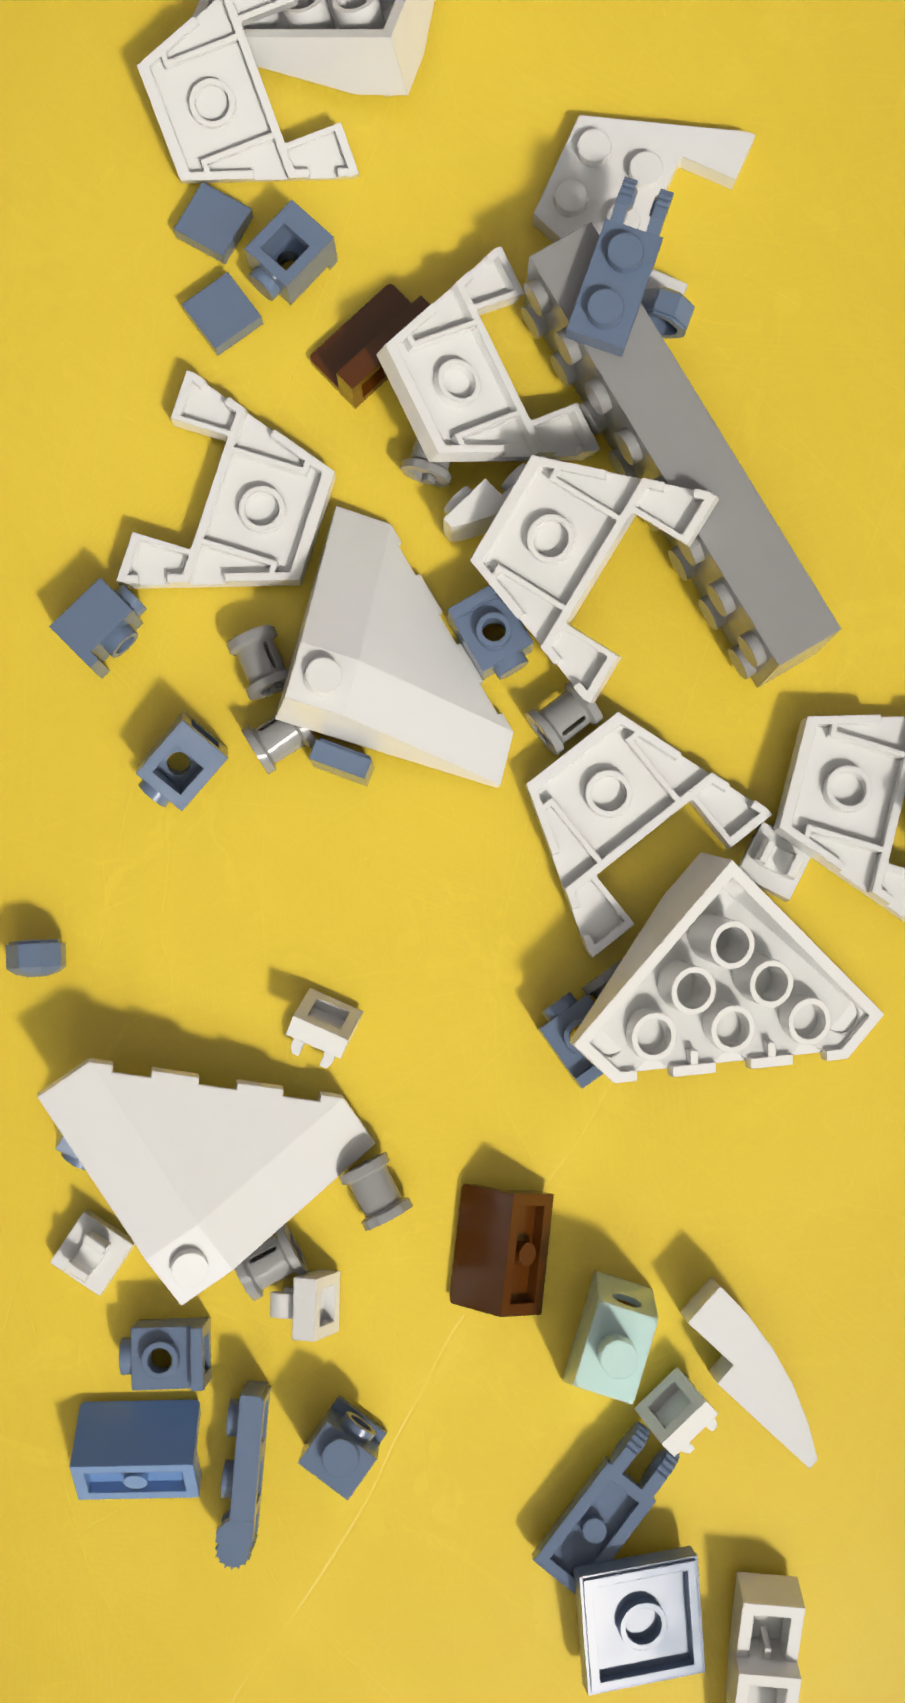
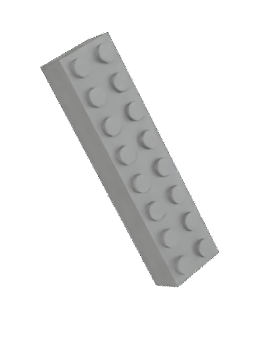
(665, 434)

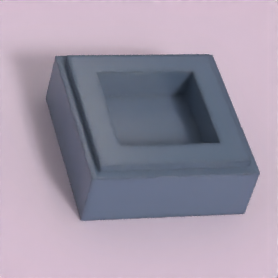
(213, 222)
(222, 314)
(342, 761)

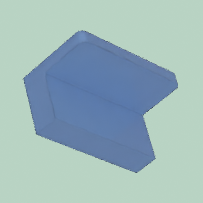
(137, 1450)

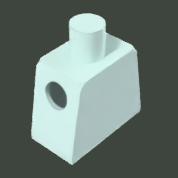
(612, 1338)

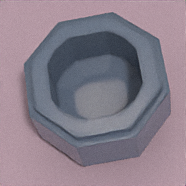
(668, 311)
(35, 957)

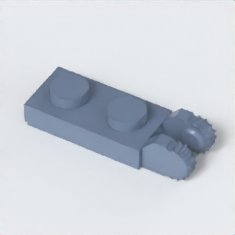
(618, 274)
(244, 1475)
(604, 1510)

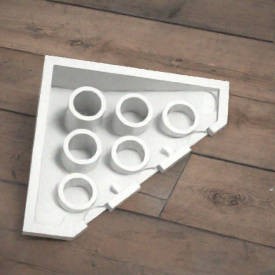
(344, 43)
(384, 666)
(721, 982)
(200, 1166)

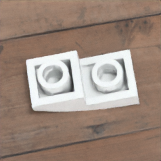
(473, 511)

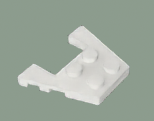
(219, 110)
(609, 149)
(459, 387)
(257, 513)
(558, 539)
(608, 799)
(847, 801)

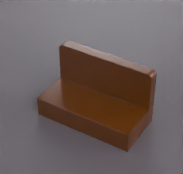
(350, 356)
(501, 1250)

